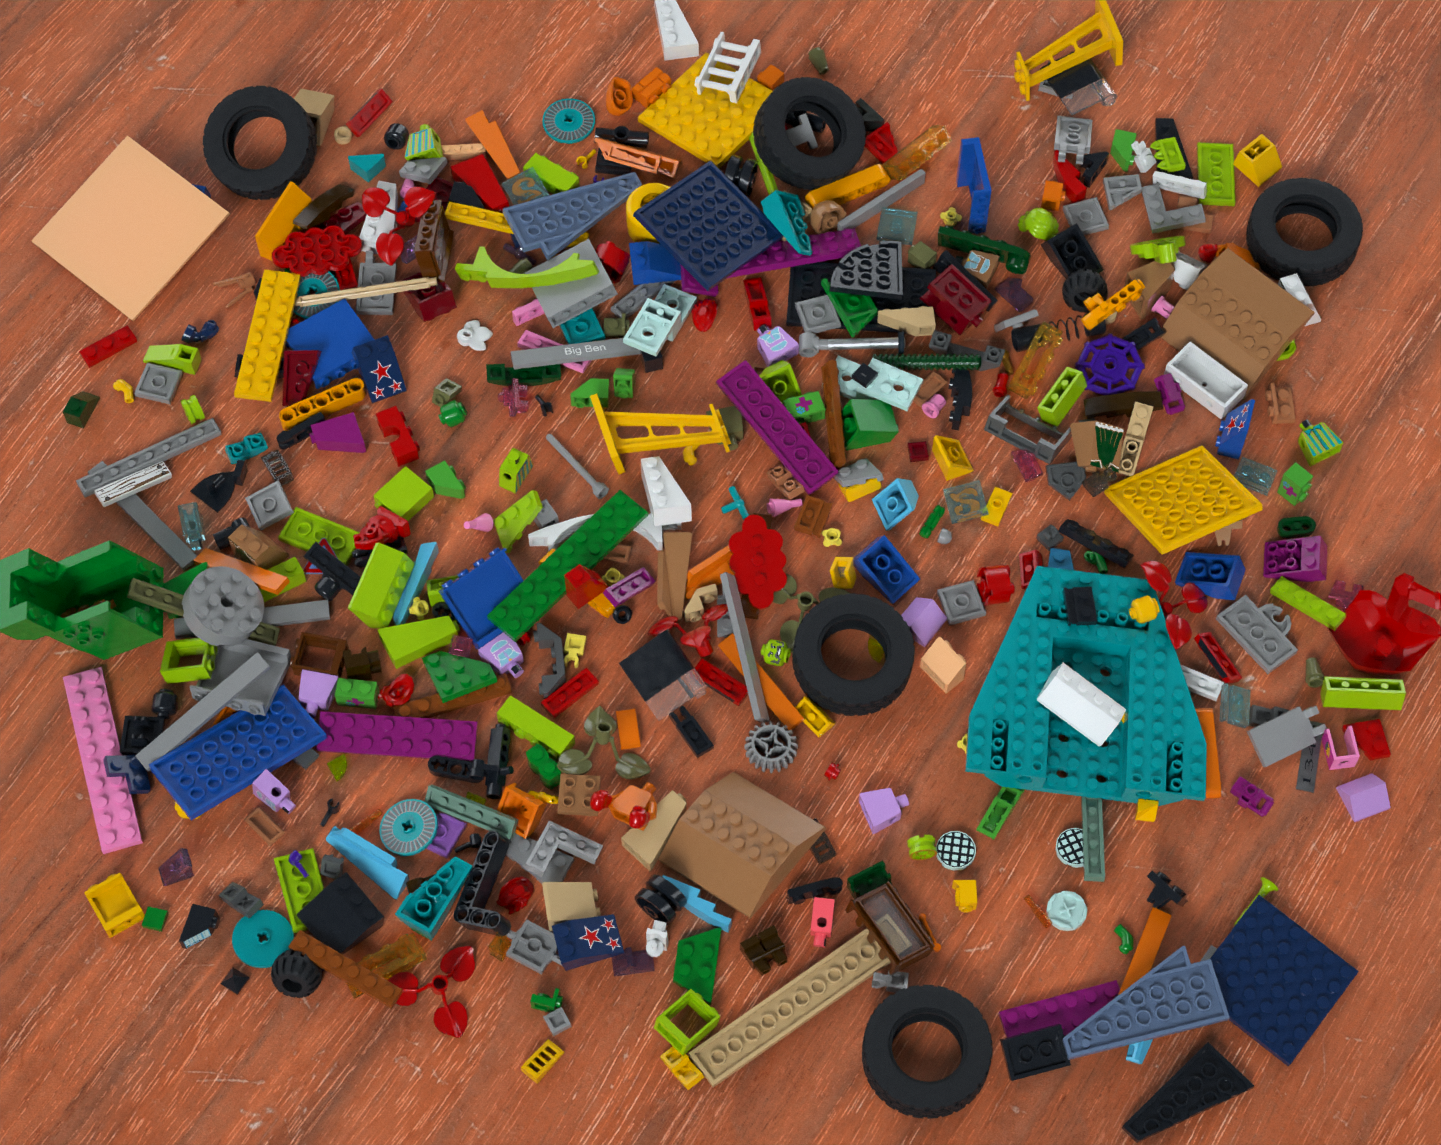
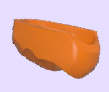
(618, 96)

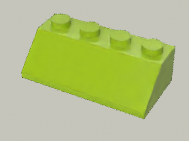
(381, 586)

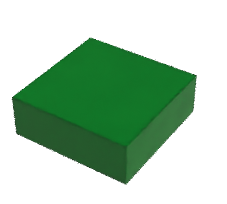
(155, 919)

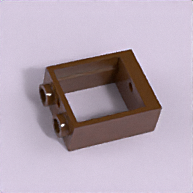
(322, 642)

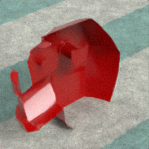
(1385, 633)

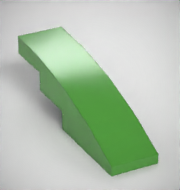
(999, 811)

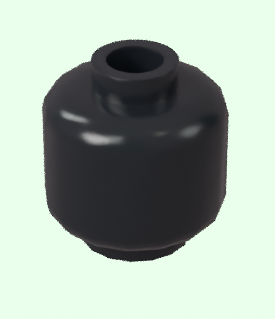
(396, 136)
(164, 703)

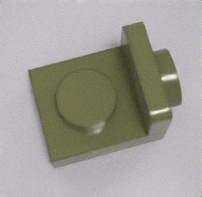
(616, 327)
(445, 392)

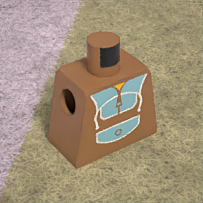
(980, 265)

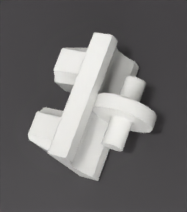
(657, 939)

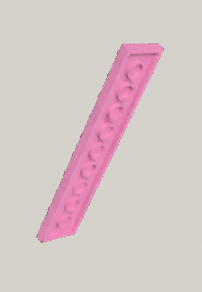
(98, 738)

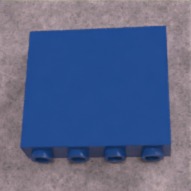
(973, 173)
(335, 334)
(479, 592)

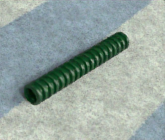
(931, 362)

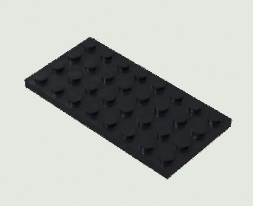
(806, 284)

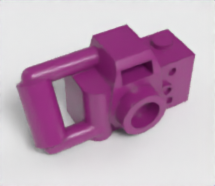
(1170, 393)
(1251, 796)

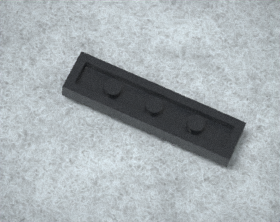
(1096, 543)

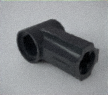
(221, 537)

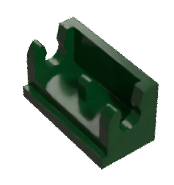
(868, 880)

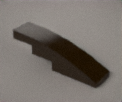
(320, 209)
(1121, 403)

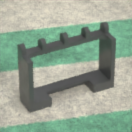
(1043, 450)

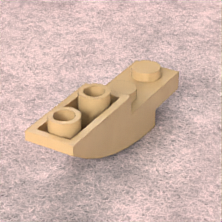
(1134, 438)

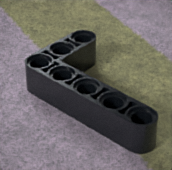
(471, 905)

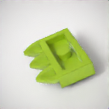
(1169, 153)

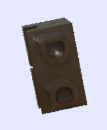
(362, 665)
(764, 948)

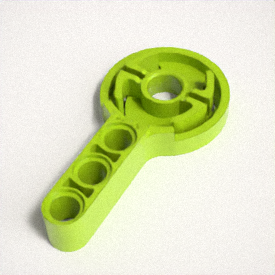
(1162, 249)

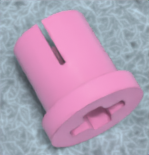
(1163, 307)
(934, 405)

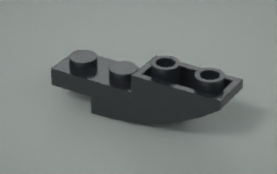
(962, 393)

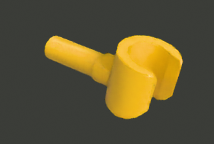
(585, 159)

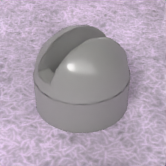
(944, 537)

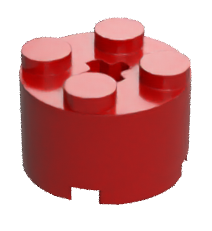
(613, 260)
(995, 584)

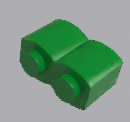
(542, 765)

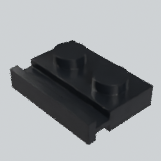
(609, 167)
(1079, 606)

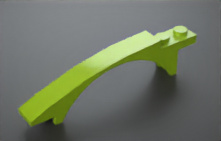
(486, 270)

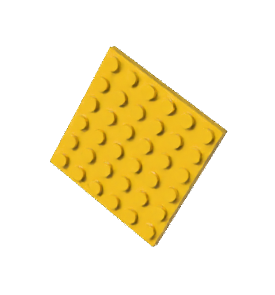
(707, 122)
(1182, 499)

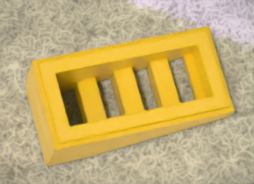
(537, 1076)

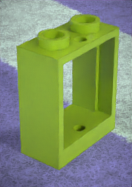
(187, 647)
(676, 1036)

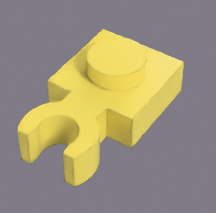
(574, 647)

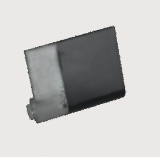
(1082, 87)
(663, 675)

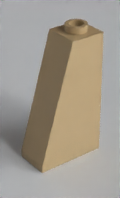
(649, 844)

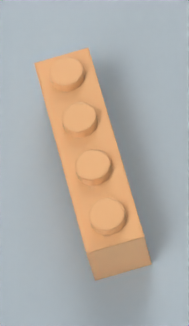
(462, 151)

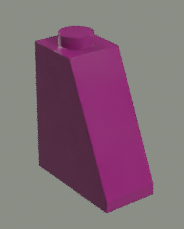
(338, 434)

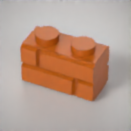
(651, 87)

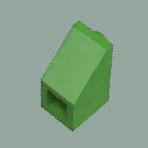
(1121, 148)
(624, 382)
(581, 396)
(444, 481)

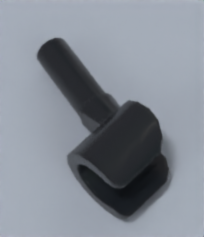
(545, 406)
(331, 810)
(475, 842)

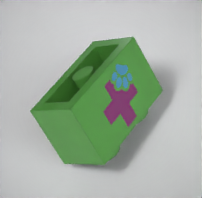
(806, 407)
(1295, 484)
(357, 693)

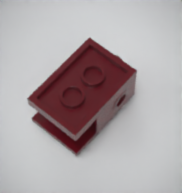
(956, 300)

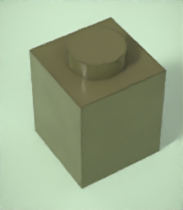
(921, 256)

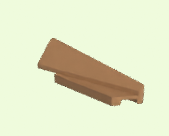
(673, 572)

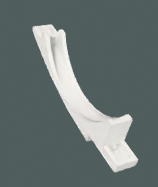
(555, 534)

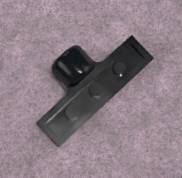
(335, 573)

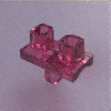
(510, 398)
(1027, 465)
(1342, 597)

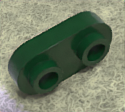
(1295, 525)

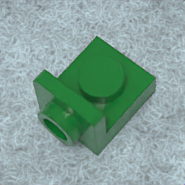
(545, 1003)

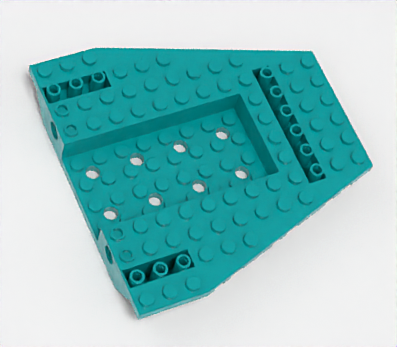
(1149, 757)

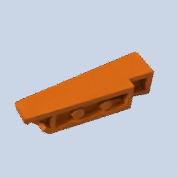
(494, 142)
(638, 158)
(708, 572)

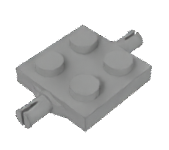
(533, 947)

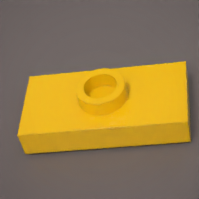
(997, 506)

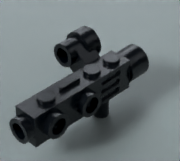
(496, 767)

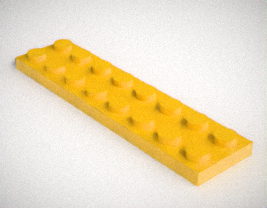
(267, 336)

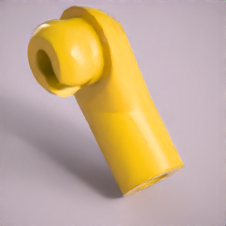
(122, 385)
(688, 454)

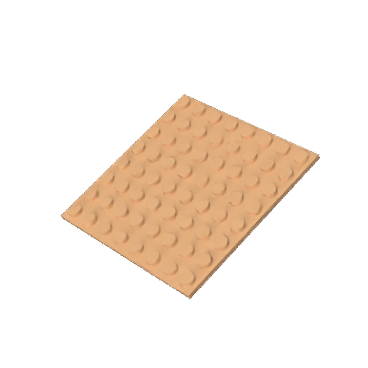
(130, 228)

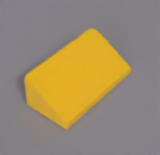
(859, 490)
(814, 716)

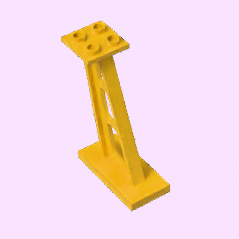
(1110, 40)
(611, 420)

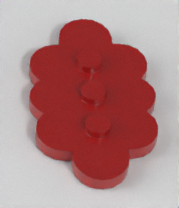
(317, 251)
(757, 561)

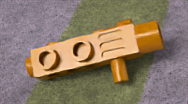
(1103, 309)

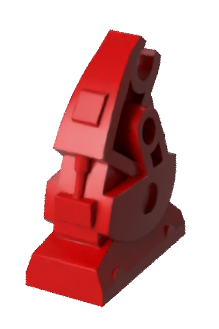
(381, 529)

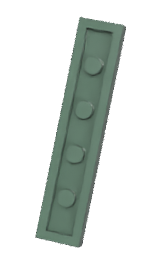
(471, 811)
(1092, 839)

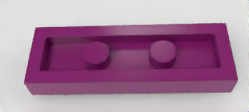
(629, 587)

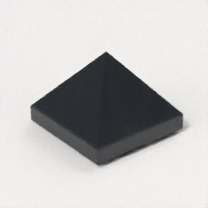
(235, 980)

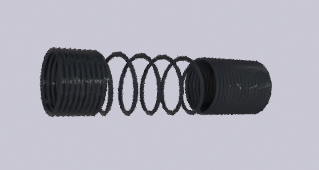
(1023, 336)

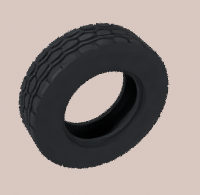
(829, 104)
(228, 120)
(1309, 198)
(862, 614)
(941, 1007)

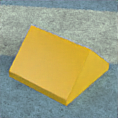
(951, 457)

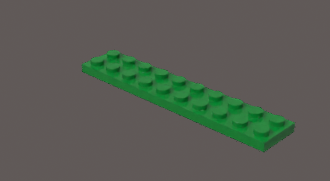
(585, 547)

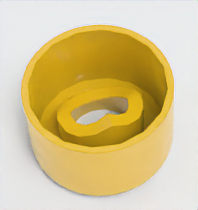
(636, 200)

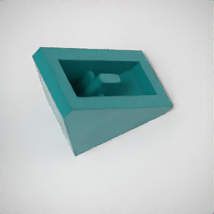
(367, 165)

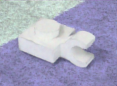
(1144, 156)

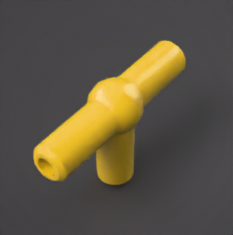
(545, 797)

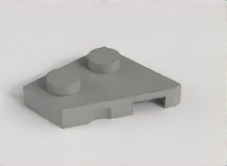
(1121, 189)
(858, 473)

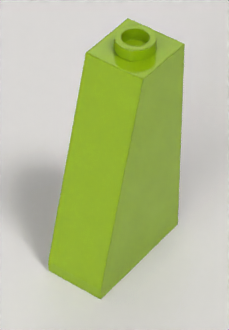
(416, 639)

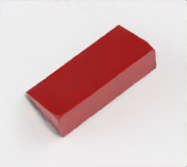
(1028, 564)

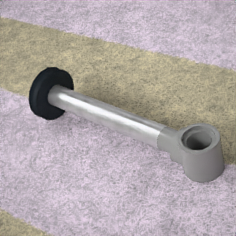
(811, 344)

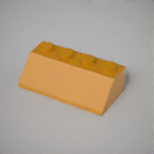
(280, 220)

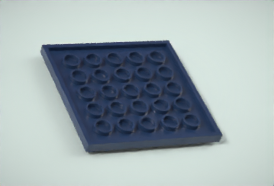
(708, 225)
(1278, 979)

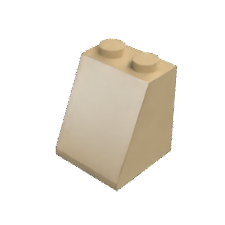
(319, 108)
(569, 901)

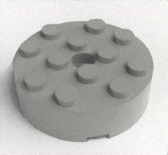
(222, 606)

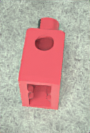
(822, 913)

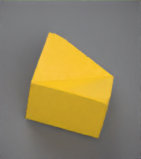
(1146, 810)

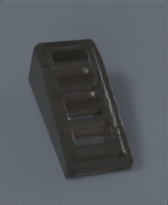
(283, 478)
(827, 845)

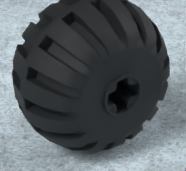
(1082, 285)
(295, 974)

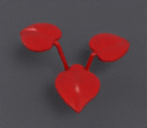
(374, 203)
(1178, 628)
(697, 638)
(451, 1018)

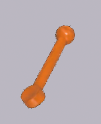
(922, 917)

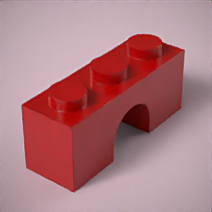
(392, 423)

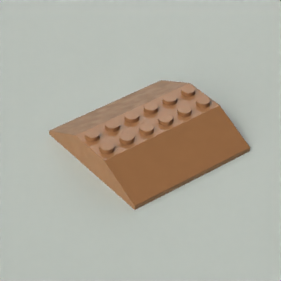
(1237, 318)
(739, 842)

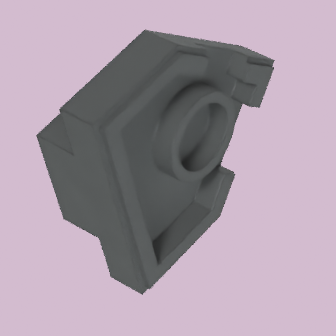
(1065, 478)

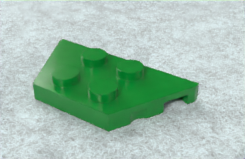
(853, 309)
(698, 962)

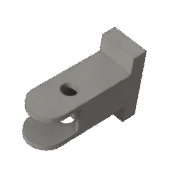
(802, 133)

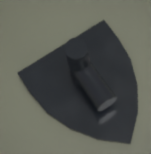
(215, 490)

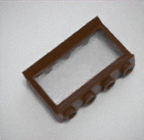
(434, 242)
(891, 927)

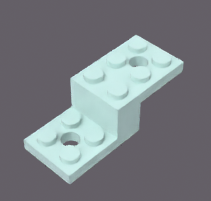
(659, 320)
(882, 386)

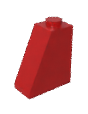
(583, 585)

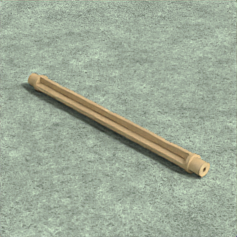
(368, 291)

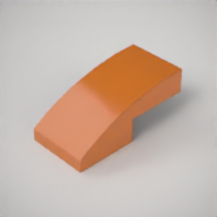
(628, 729)

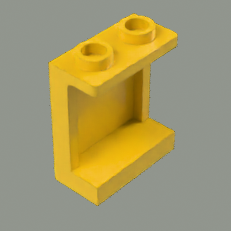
(114, 904)

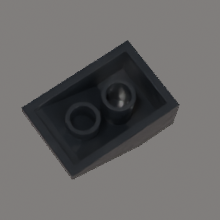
(1071, 252)

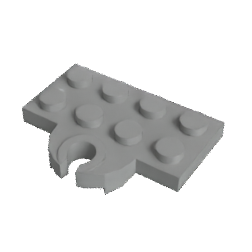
(1259, 632)

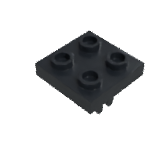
(140, 732)
(1164, 892)

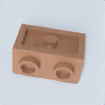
(1280, 404)

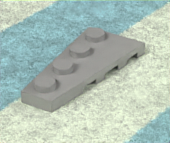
(521, 849)

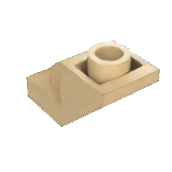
(695, 608)

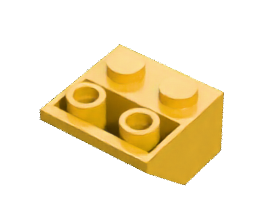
(1258, 160)

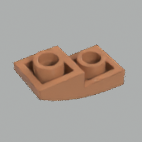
(785, 482)

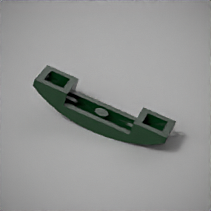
(531, 376)

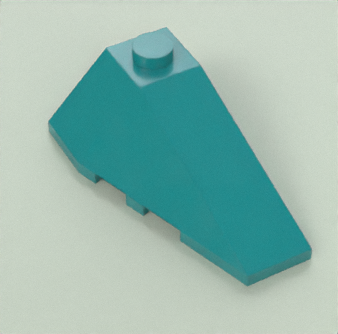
(787, 215)
(430, 904)

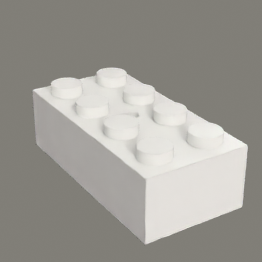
(1195, 367)

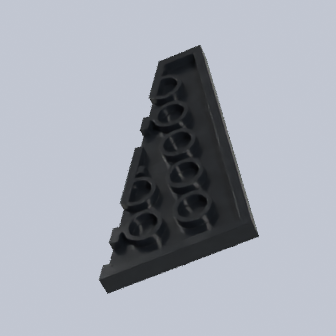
(1196, 1087)

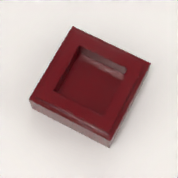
(918, 451)

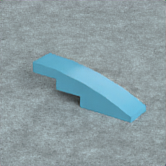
(700, 907)

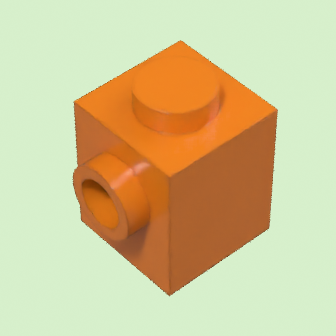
(771, 77)
(1052, 195)

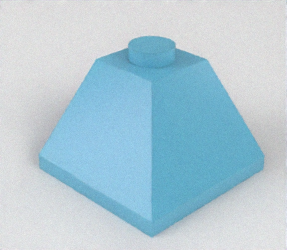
(896, 502)

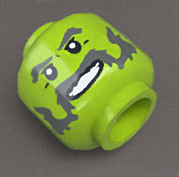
(776, 652)

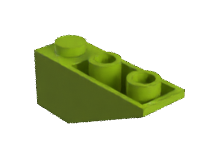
(174, 356)

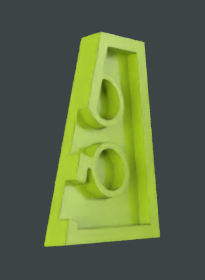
(516, 518)

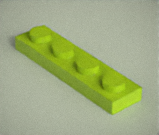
(1308, 603)

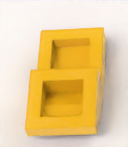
(682, 1068)

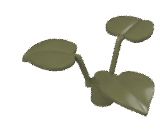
(804, 603)
(602, 727)

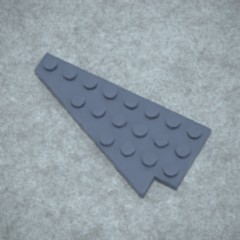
(565, 216)
(1159, 1004)

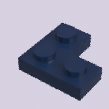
(132, 769)

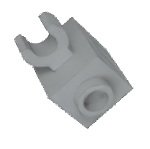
(546, 516)

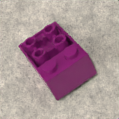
(1296, 559)

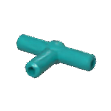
(738, 503)

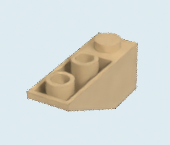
(912, 320)

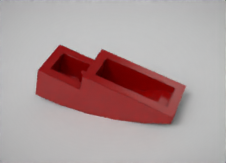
(1069, 176)
(757, 303)

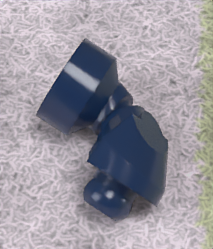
(208, 331)

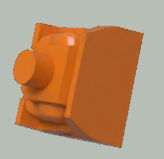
(522, 807)

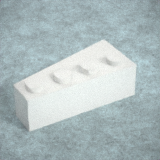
(674, 31)
(387, 221)
(663, 494)

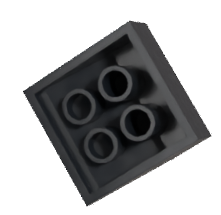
(341, 915)

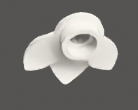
(475, 335)

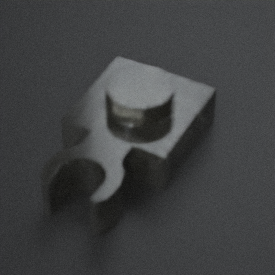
(1098, 483)

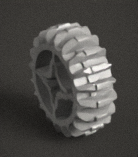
(785, 753)

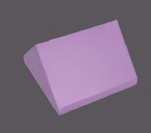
(924, 619)
(1364, 796)

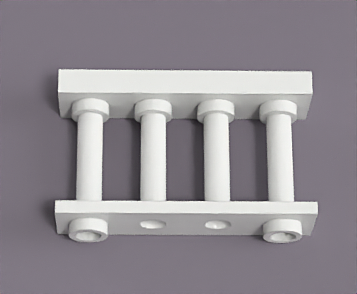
(740, 77)

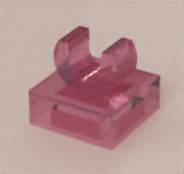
(460, 646)

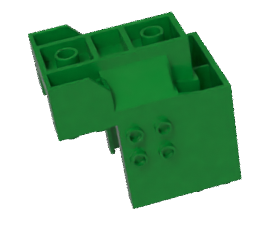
(40, 590)

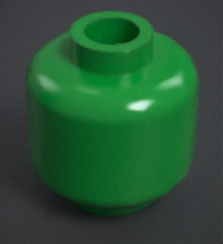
(452, 413)

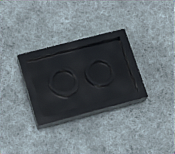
(1034, 1052)

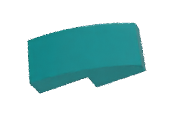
(248, 448)

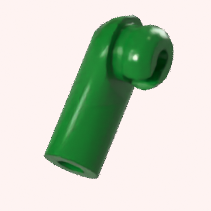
(1097, 560)
(1127, 939)

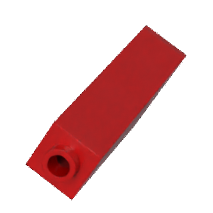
(479, 175)

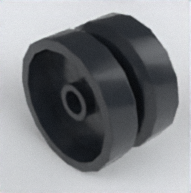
(742, 173)
(660, 899)

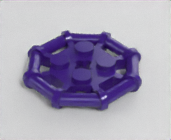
(1108, 355)

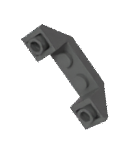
(941, 344)
(549, 639)

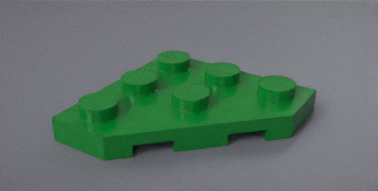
(457, 675)

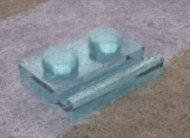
(1255, 475)
(1235, 705)

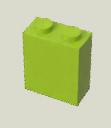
(404, 494)

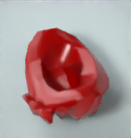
(704, 314)
(398, 691)
(515, 894)

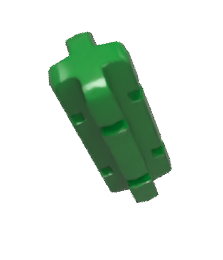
(932, 521)

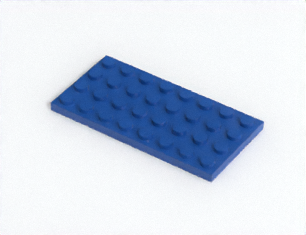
(236, 753)

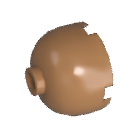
(826, 216)

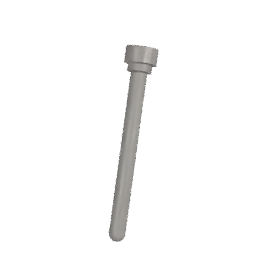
(599, 489)

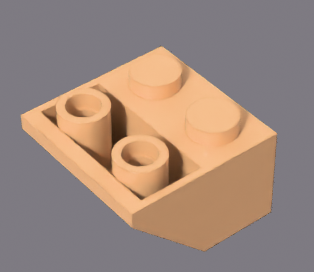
(943, 665)

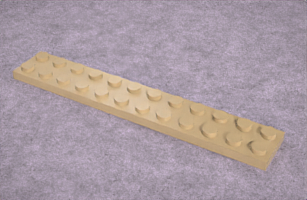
(788, 1009)

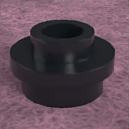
(622, 619)

